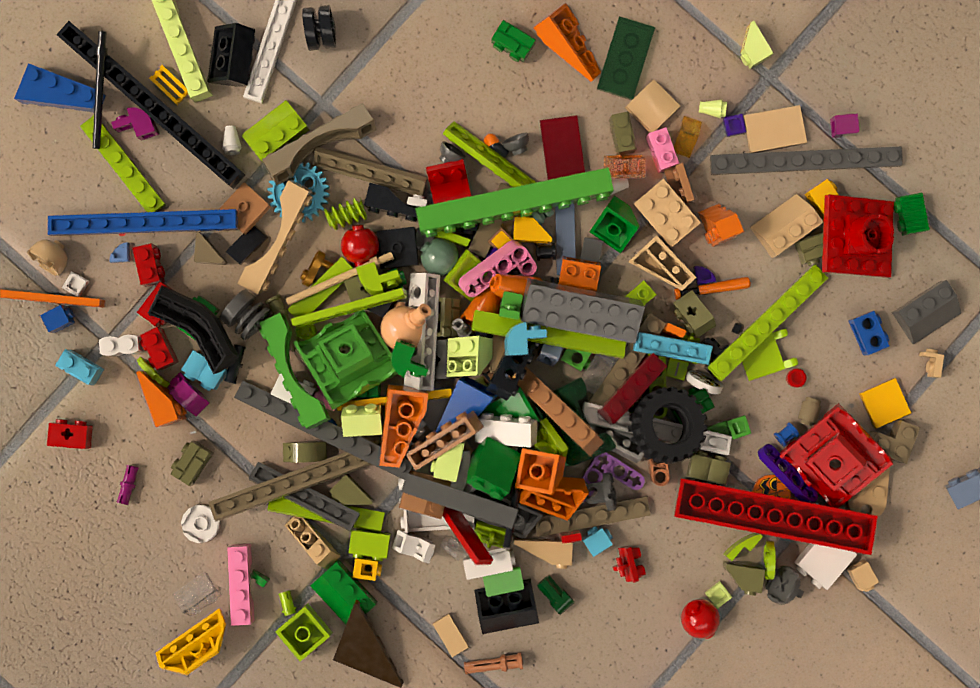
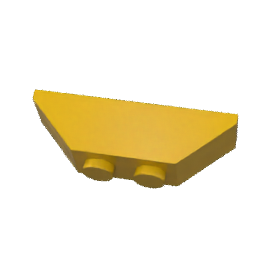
(194, 645)

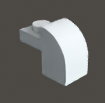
(413, 546)

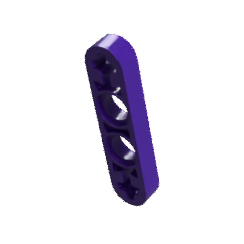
(806, 494)

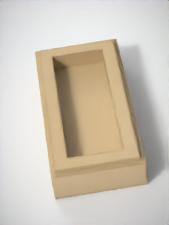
(450, 635)

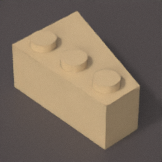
(663, 263)

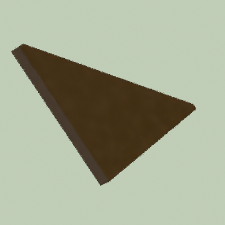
(364, 650)

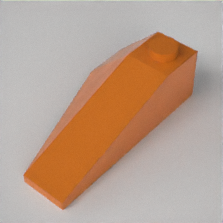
(562, 36)
(402, 417)

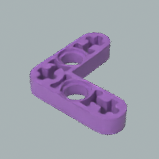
(609, 467)

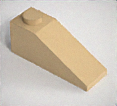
(548, 550)

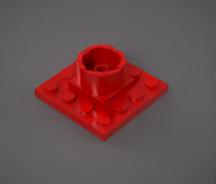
(857, 236)

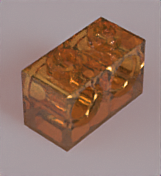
(625, 166)

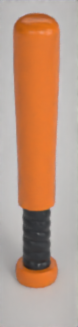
(723, 286)

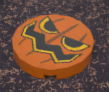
(771, 486)

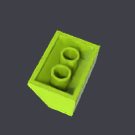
(275, 130)

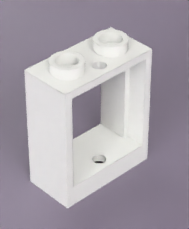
(502, 563)

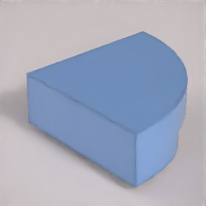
(121, 254)

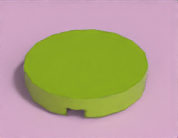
(769, 560)

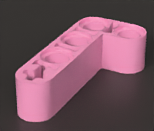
(468, 282)

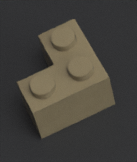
(899, 442)

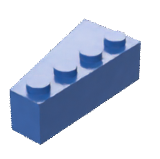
(52, 90)

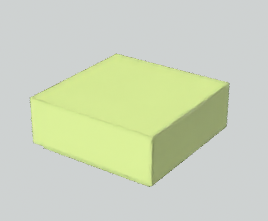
(718, 594)

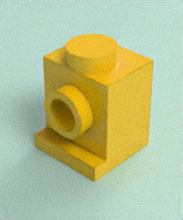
(361, 573)

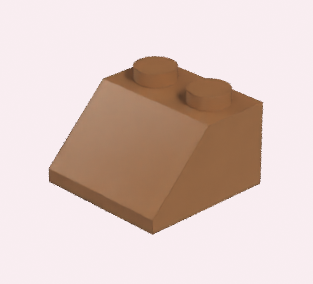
(420, 505)

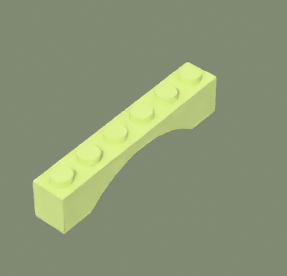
(182, 50)

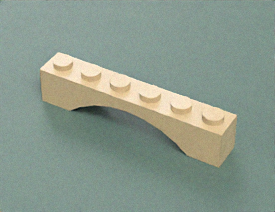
(293, 202)

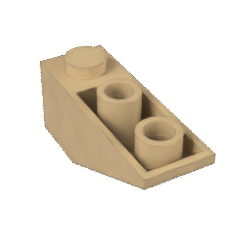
(312, 542)

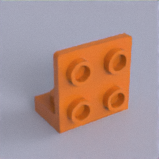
(579, 273)

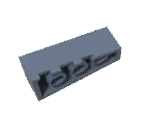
(965, 489)

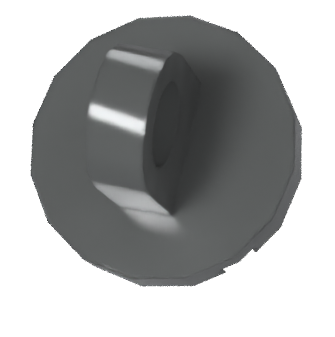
(605, 492)
(784, 586)

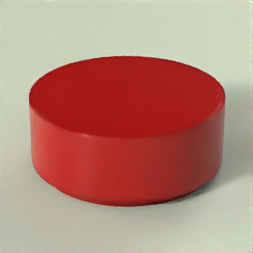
(796, 378)

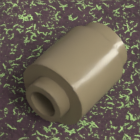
(809, 411)

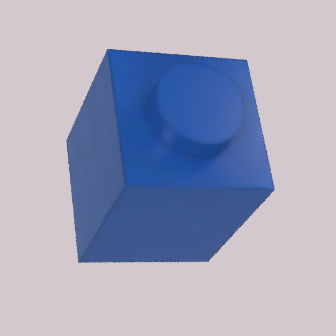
(58, 318)

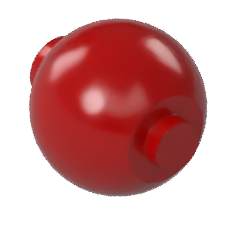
(359, 245)
(700, 619)

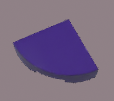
(703, 275)

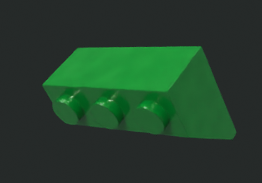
(341, 591)

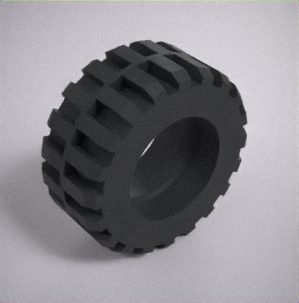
(691, 419)

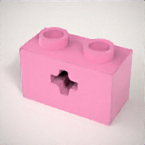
(662, 149)

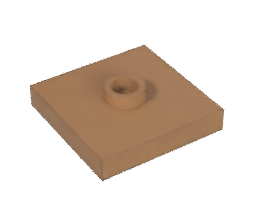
(249, 207)

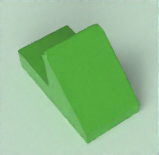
(511, 305)

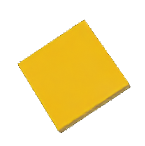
(885, 403)

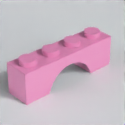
(239, 584)

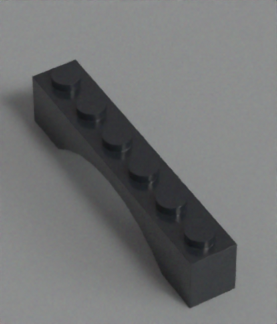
(382, 199)

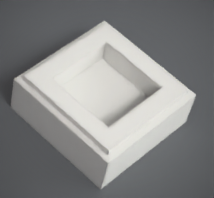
(75, 284)

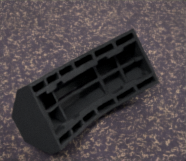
(199, 323)

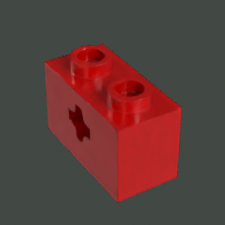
(81, 434)

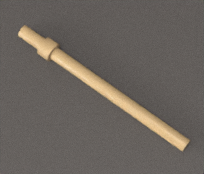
(337, 279)

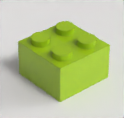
(304, 632)

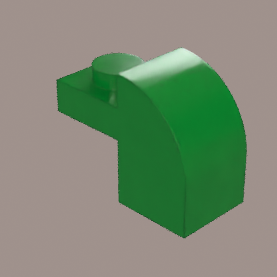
(402, 360)

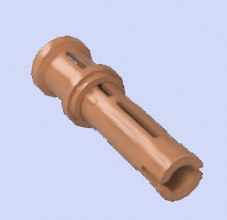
(504, 663)

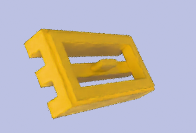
(158, 74)

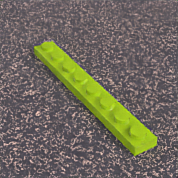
(767, 322)

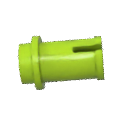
(287, 603)

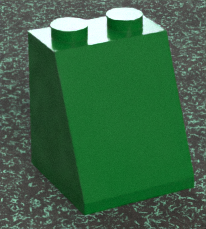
(515, 406)
(493, 468)

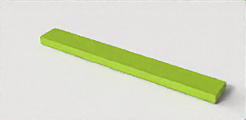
(498, 325)

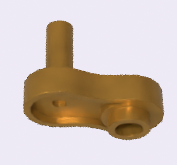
(308, 275)

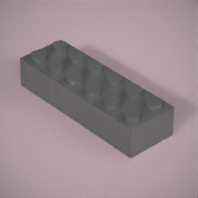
(581, 310)

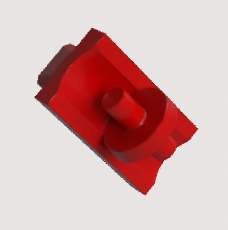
(626, 564)

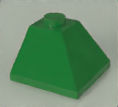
(616, 224)

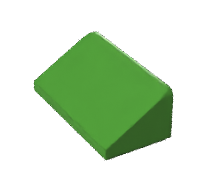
(503, 582)

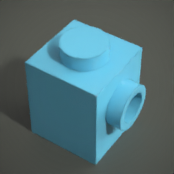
(597, 540)

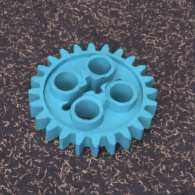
(301, 176)

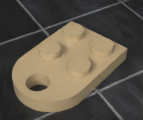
(872, 495)

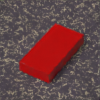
(570, 536)

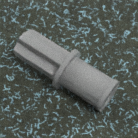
(462, 329)

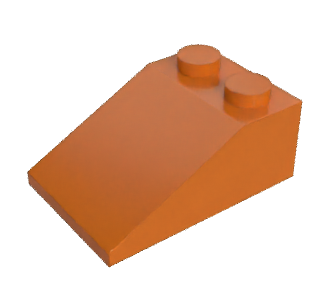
(162, 405)

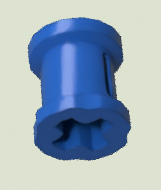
(786, 434)

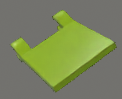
(767, 358)

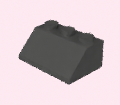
(928, 311)

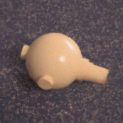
(404, 324)

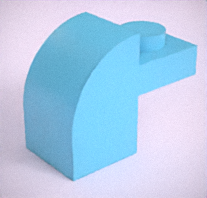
(517, 338)

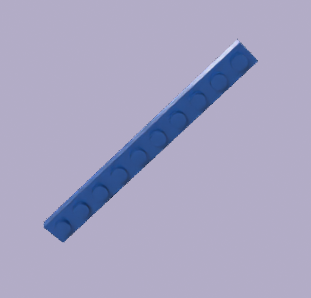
(143, 222)

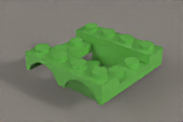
(358, 370)

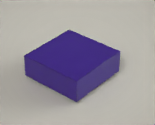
(734, 125)

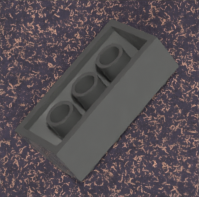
(526, 517)

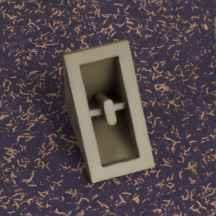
(206, 252)

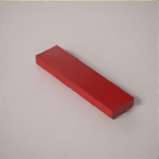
(467, 537)

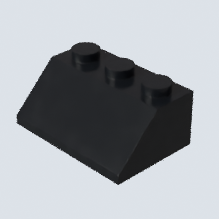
(231, 55)
(507, 609)

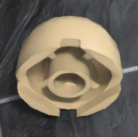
(49, 255)

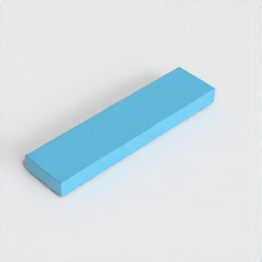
(673, 348)

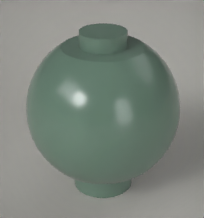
(439, 256)

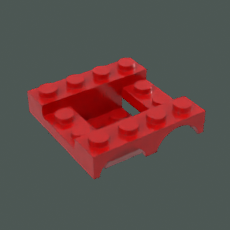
(857, 451)

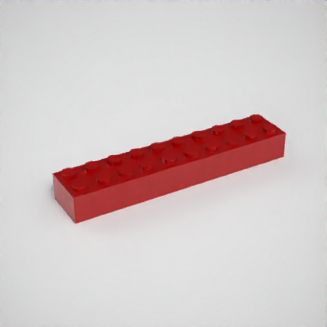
(776, 516)

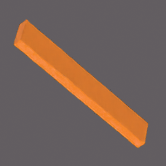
(52, 298)

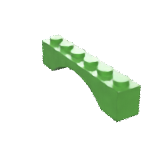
(278, 335)

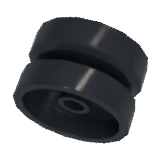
(321, 27)

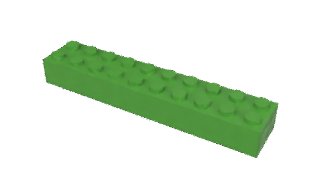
(515, 201)

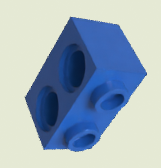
(864, 335)

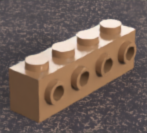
(444, 440)

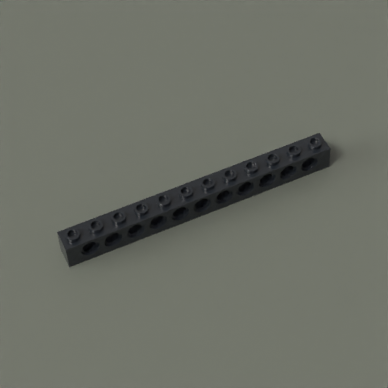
(153, 107)

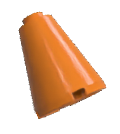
(509, 283)
(485, 301)

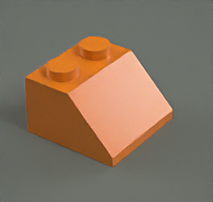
(540, 471)

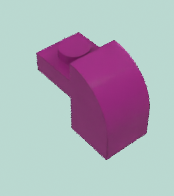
(142, 123)
(187, 395)

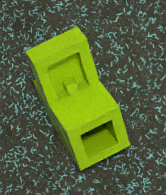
(376, 283)

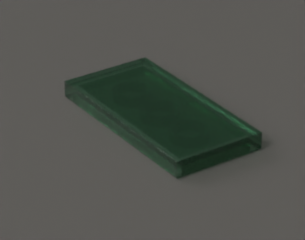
(625, 58)

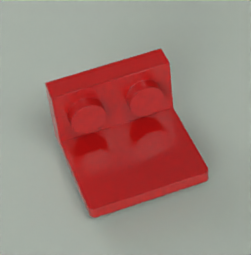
(448, 181)

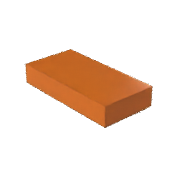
(673, 331)

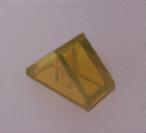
(687, 136)

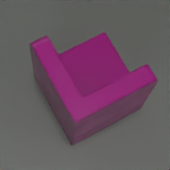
(844, 125)

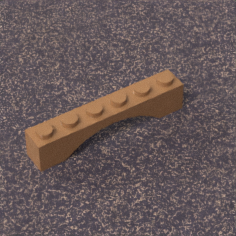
(560, 412)

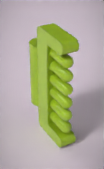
(144, 364)

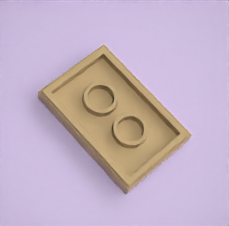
(775, 129)

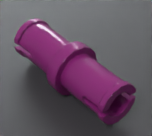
(127, 484)

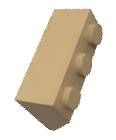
(786, 225)

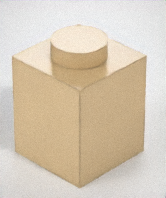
(862, 575)

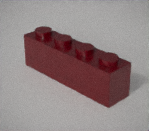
(632, 389)

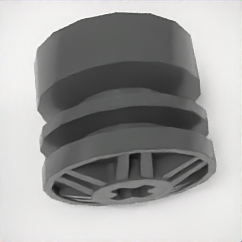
(241, 311)

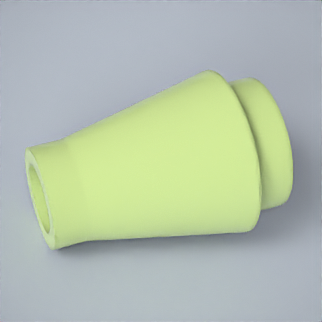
(713, 108)

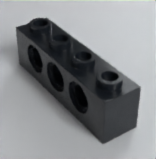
(503, 386)

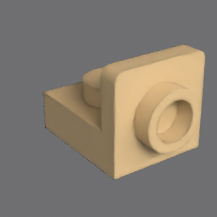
(935, 365)

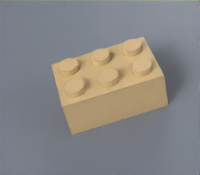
(667, 213)

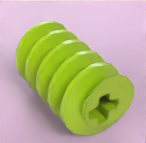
(345, 214)

